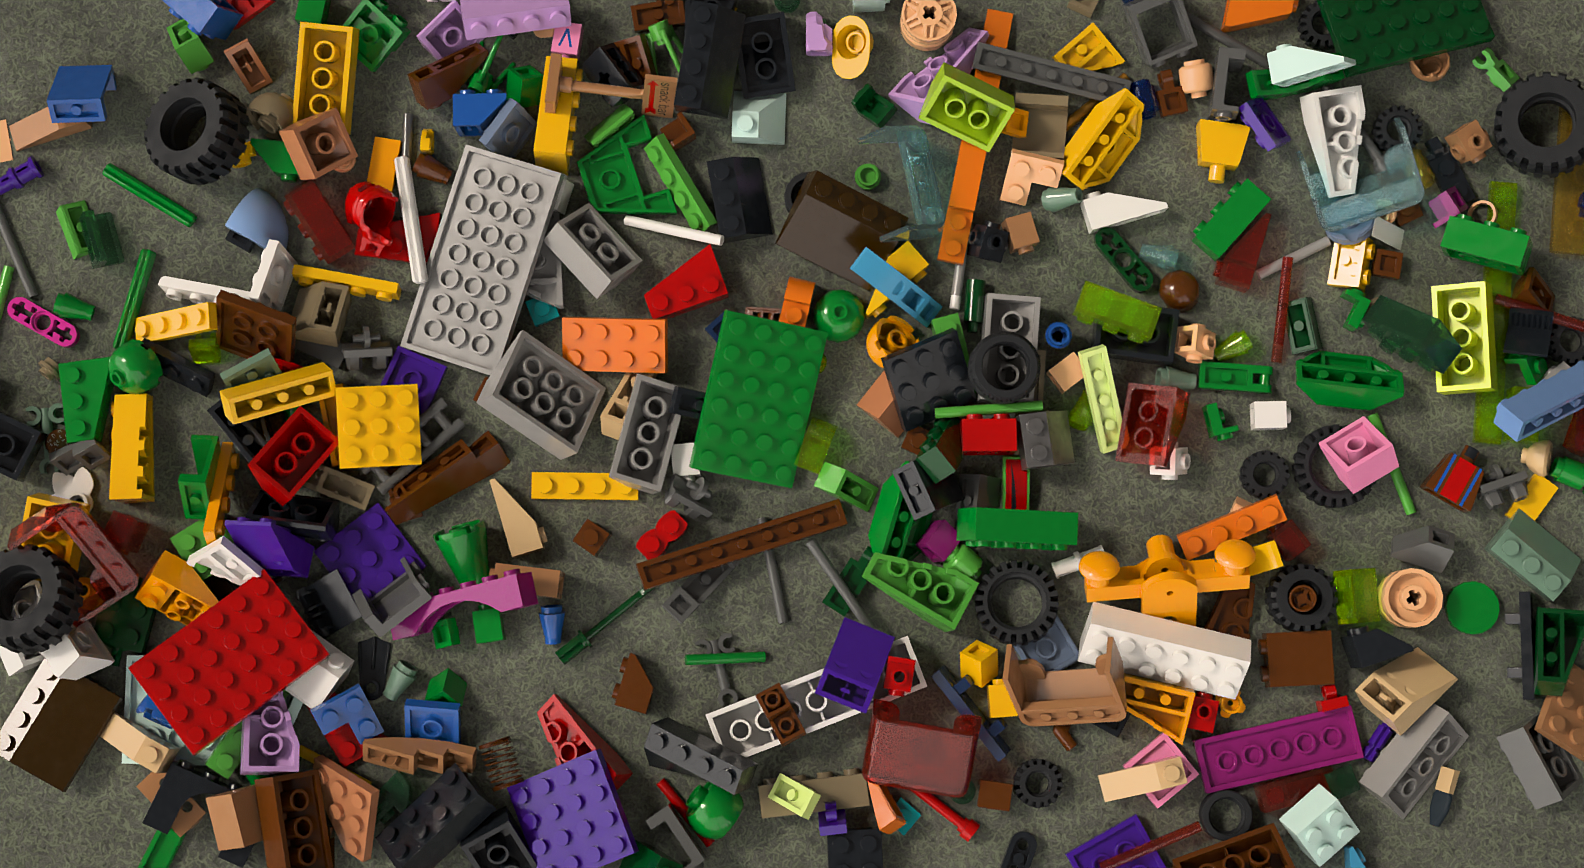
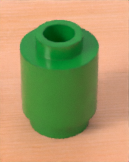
(1568, 472)

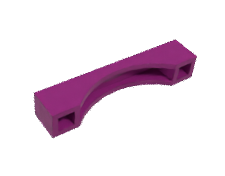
(504, 594)

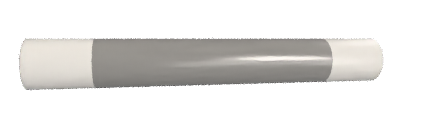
(957, 285)

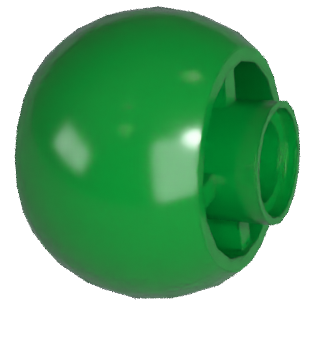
(713, 810)

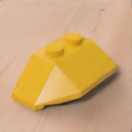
(1103, 140)

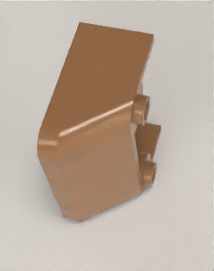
(1067, 695)

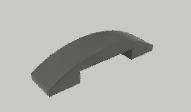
(696, 591)

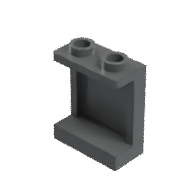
(1226, 60)
(395, 600)
(681, 832)

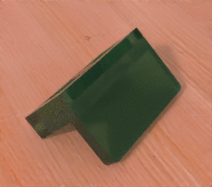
(101, 239)

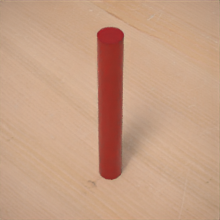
(679, 805)

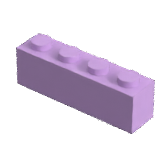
(507, 17)

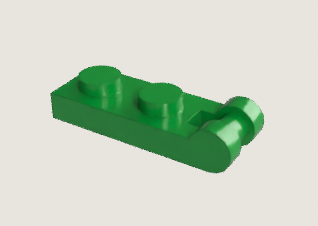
(1234, 377)

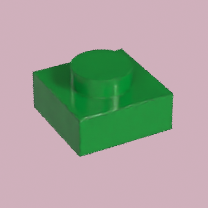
(446, 633)

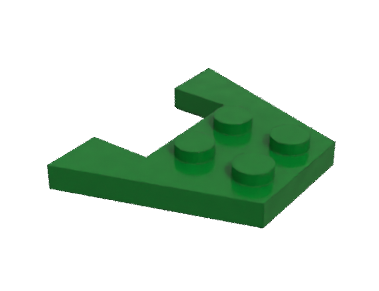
(612, 179)

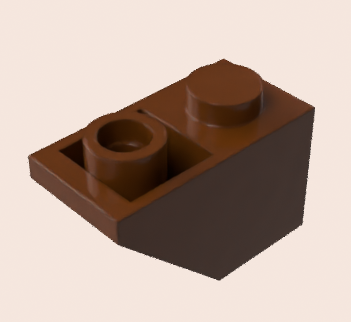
(635, 688)

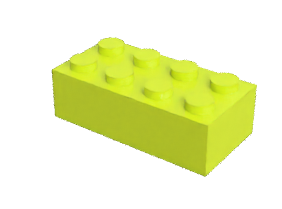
(1469, 317)

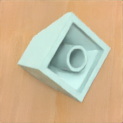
(759, 119)

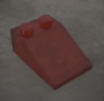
(1151, 424)

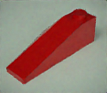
(574, 737)

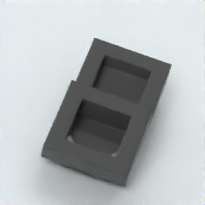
(79, 454)

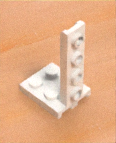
(269, 283)

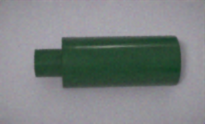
(974, 304)

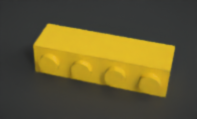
(278, 393)

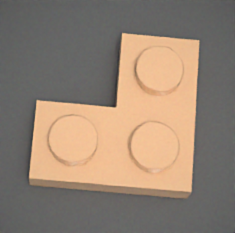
(1027, 169)

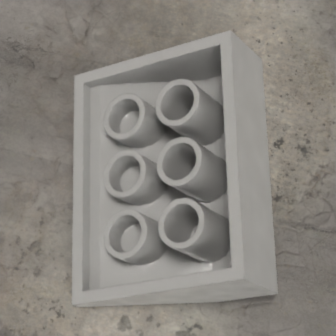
(542, 396)

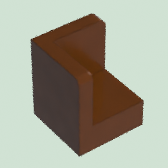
(679, 132)
(994, 795)

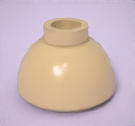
(1538, 457)

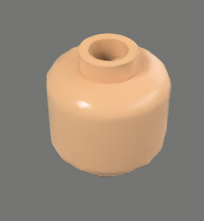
(1196, 77)

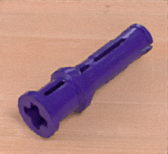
(20, 175)

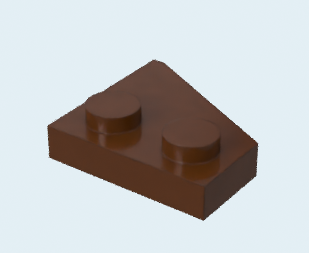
(638, 55)

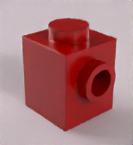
(1203, 713)

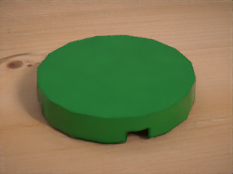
(1471, 607)

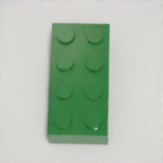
(1017, 528)

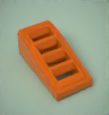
(886, 810)

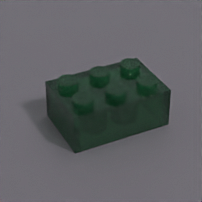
(1411, 334)

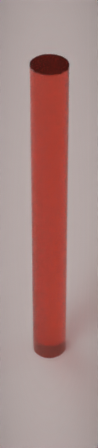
(1282, 308)
(1558, 318)
(1151, 846)

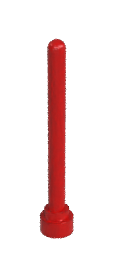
(965, 826)

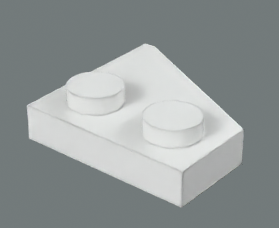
(226, 561)

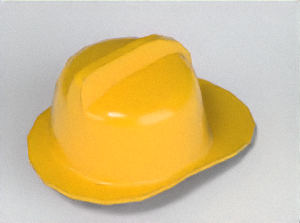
(851, 47)

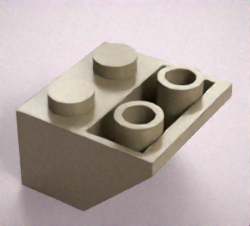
(322, 313)

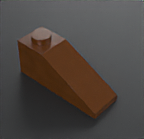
(444, 77)

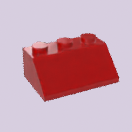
(292, 455)

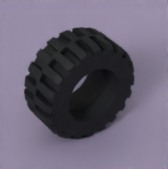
(1523, 96)
(175, 117)
(57, 604)

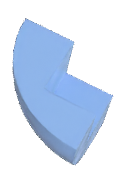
(259, 219)

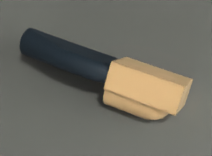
(1442, 796)

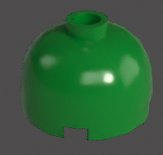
(839, 314)
(134, 368)

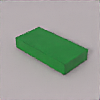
(161, 850)

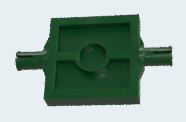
(125, 625)

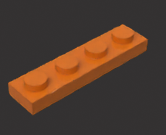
(1232, 526)

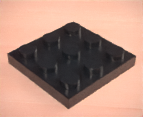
(928, 378)

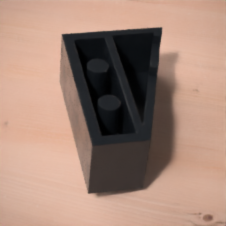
(247, 435)

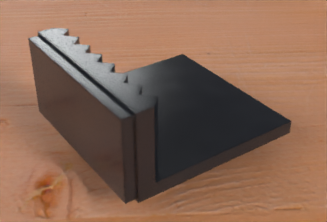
(1528, 332)

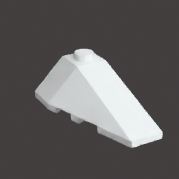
(1334, 131)

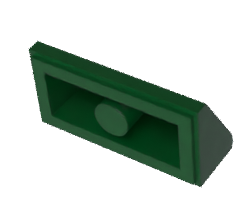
(1302, 326)

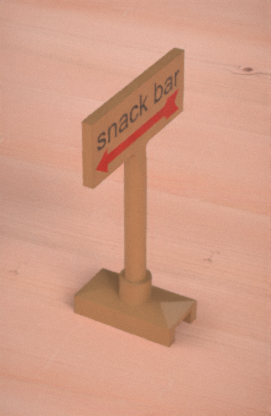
(657, 94)

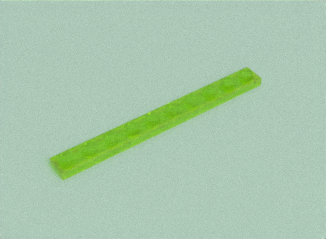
(1504, 198)

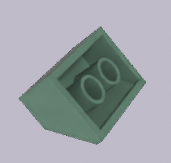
(1534, 555)

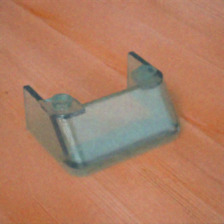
(920, 181)
(1375, 194)

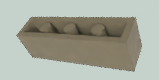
(847, 790)

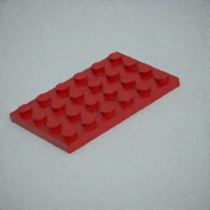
(228, 662)

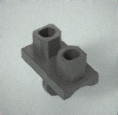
(366, 346)
(1492, 491)
(692, 494)

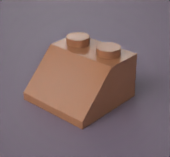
(318, 144)

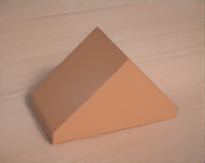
(248, 65)

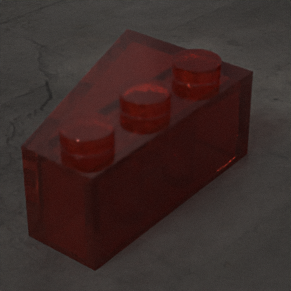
(318, 221)

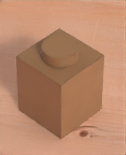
(1021, 233)

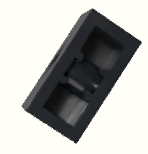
(610, 67)

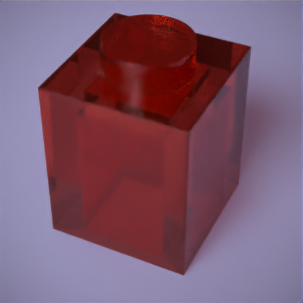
(1288, 539)

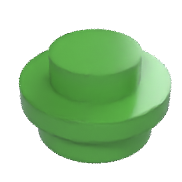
(867, 176)

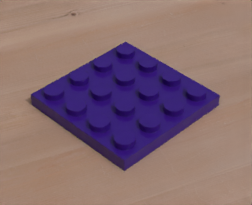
(573, 815)

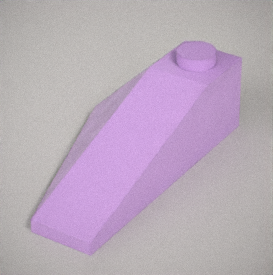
(959, 53)

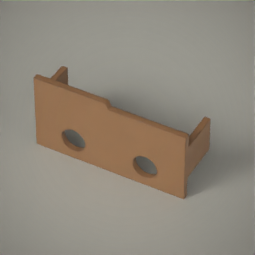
(185, 820)

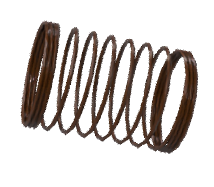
(494, 743)

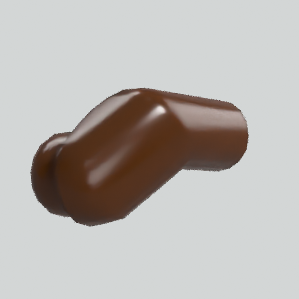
(1064, 737)

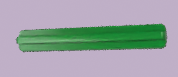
(149, 195)
(134, 297)

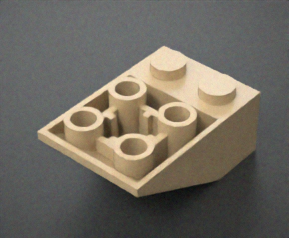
(1405, 689)

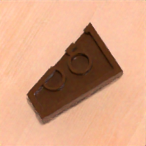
(1232, 612)

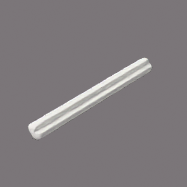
(411, 219)

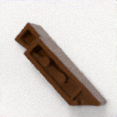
(446, 475)

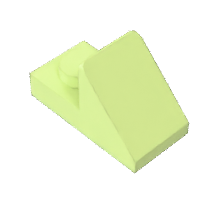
(794, 796)

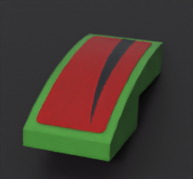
(1015, 484)

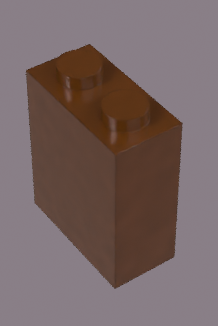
(1297, 658)

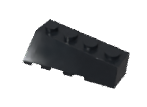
(691, 753)

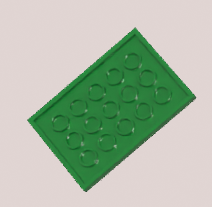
(758, 399)

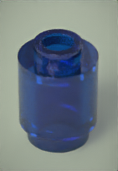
(1146, 94)

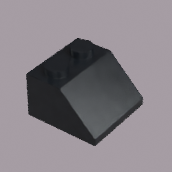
(1371, 646)

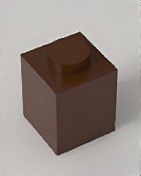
(591, 537)

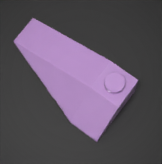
(269, 740)

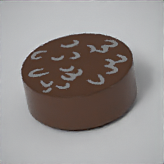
(56, 440)

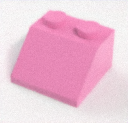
(1359, 454)

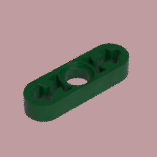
(1142, 270)

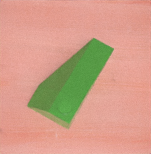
(926, 590)

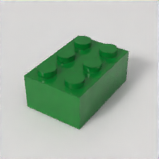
(1487, 244)

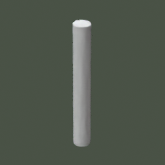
(1297, 256)

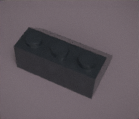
(739, 198)
(303, 515)

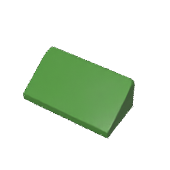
(610, 126)
(69, 220)

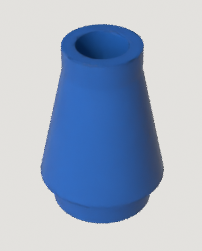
(1060, 329)
(552, 623)

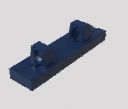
(964, 704)

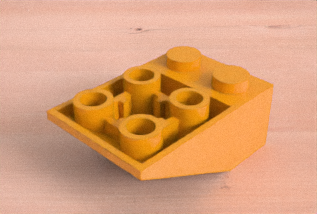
(175, 590)

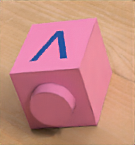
(568, 40)

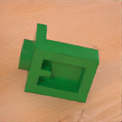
(1214, 419)

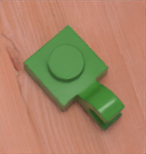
(1499, 71)

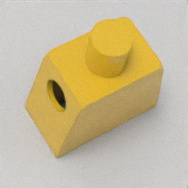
(1220, 147)

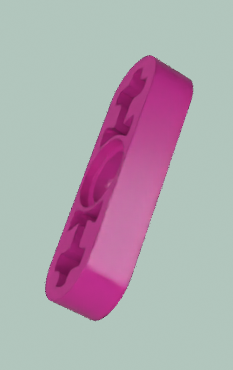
(30, 306)

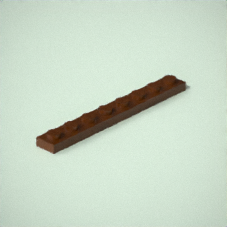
(741, 544)

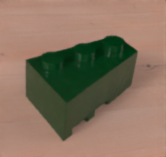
(1556, 648)

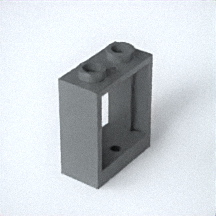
(1160, 57)

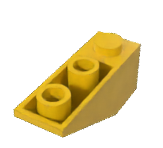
(907, 262)

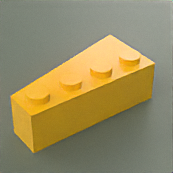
(554, 131)
(132, 449)

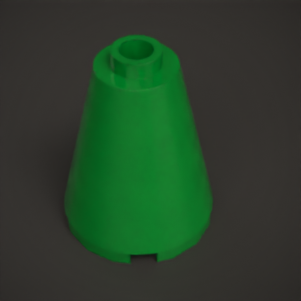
(465, 550)

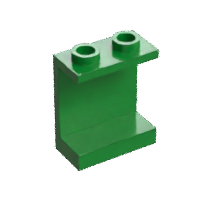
(197, 488)

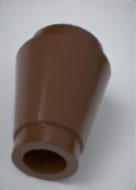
(431, 169)

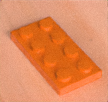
(616, 344)

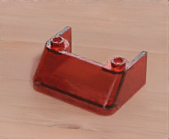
(113, 573)

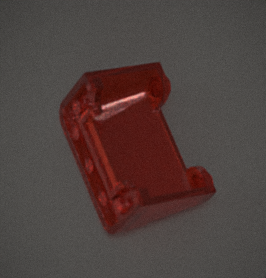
(919, 754)

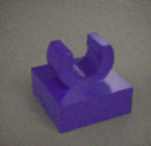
(832, 820)

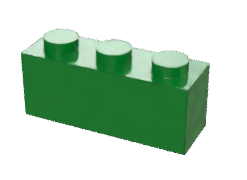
(1230, 218)

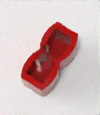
(667, 530)

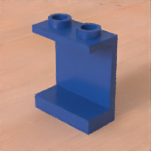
(79, 93)

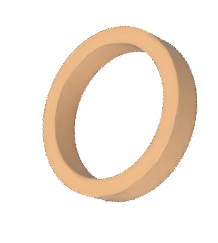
(1473, 206)

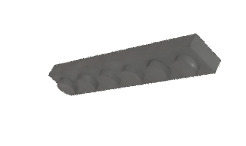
(1046, 72)

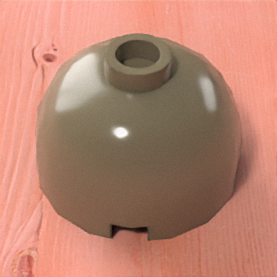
(271, 113)

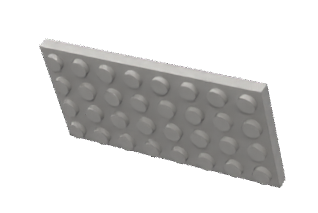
(482, 260)

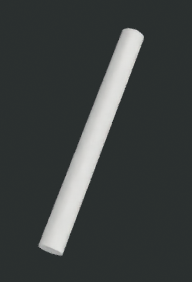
(674, 230)

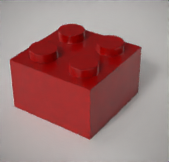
(988, 436)

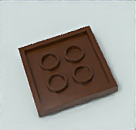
(252, 327)

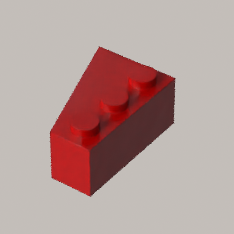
(688, 287)

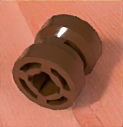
(1305, 596)

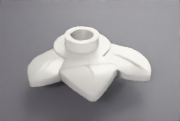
(74, 487)

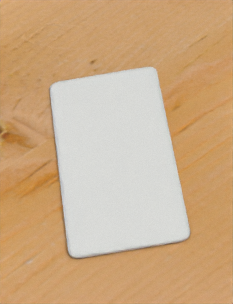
(1388, 233)

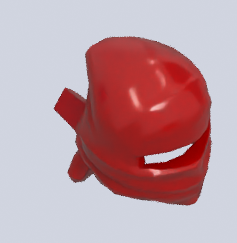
(372, 210)

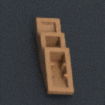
(414, 753)

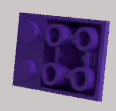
(272, 546)
(854, 665)

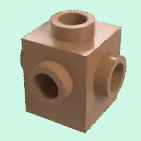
(1469, 142)

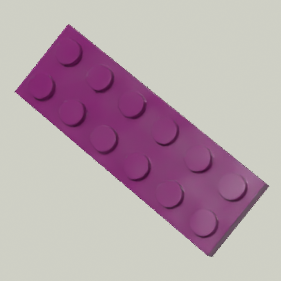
(1277, 749)

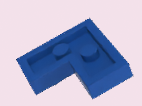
(349, 708)

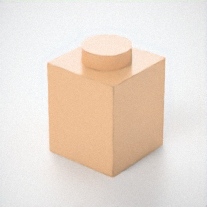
(1066, 373)

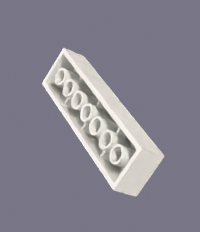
(748, 731)

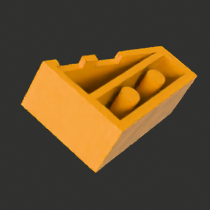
(1160, 704)

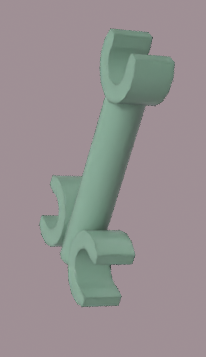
(45, 417)

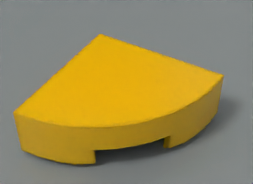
(427, 142)

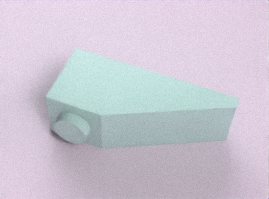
(1295, 64)

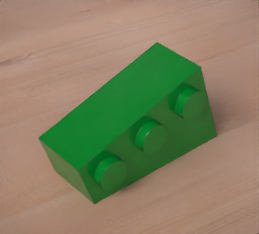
(85, 398)

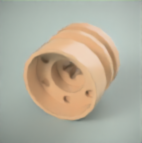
(927, 33)

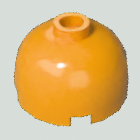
(888, 337)

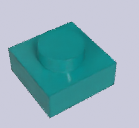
(541, 312)
(909, 815)

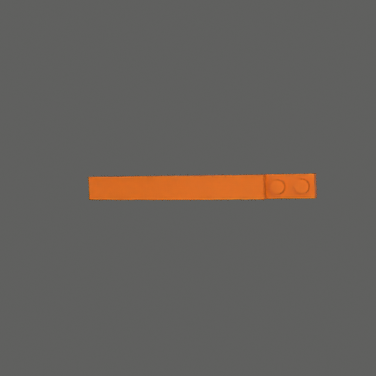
(970, 161)

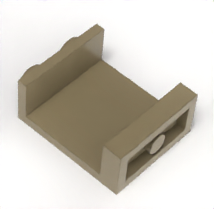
(1045, 124)

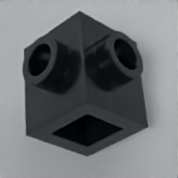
(988, 242)

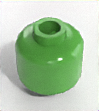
(965, 561)

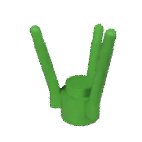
(664, 34)

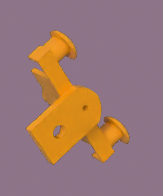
(1165, 580)

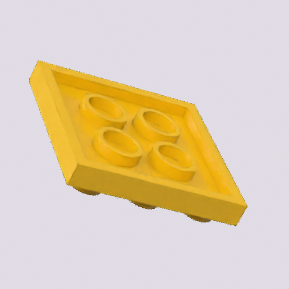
(378, 426)

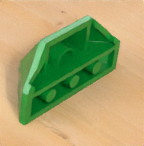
(1348, 380)
(893, 527)

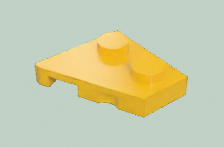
(1089, 51)

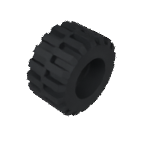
(1278, 601)

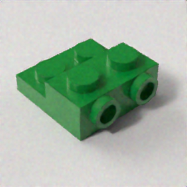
(379, 32)

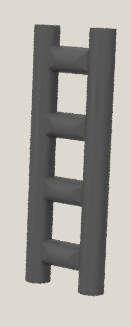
(429, 445)

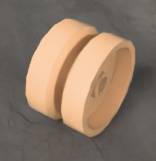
(1424, 594)

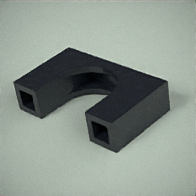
(177, 787)

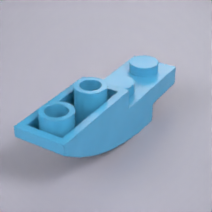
(896, 287)

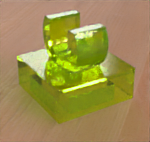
(205, 349)

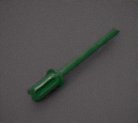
(581, 640)

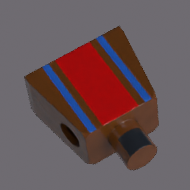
(1456, 479)

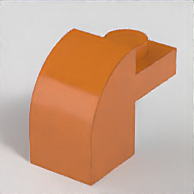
(797, 301)

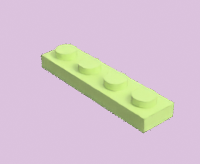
(1101, 396)

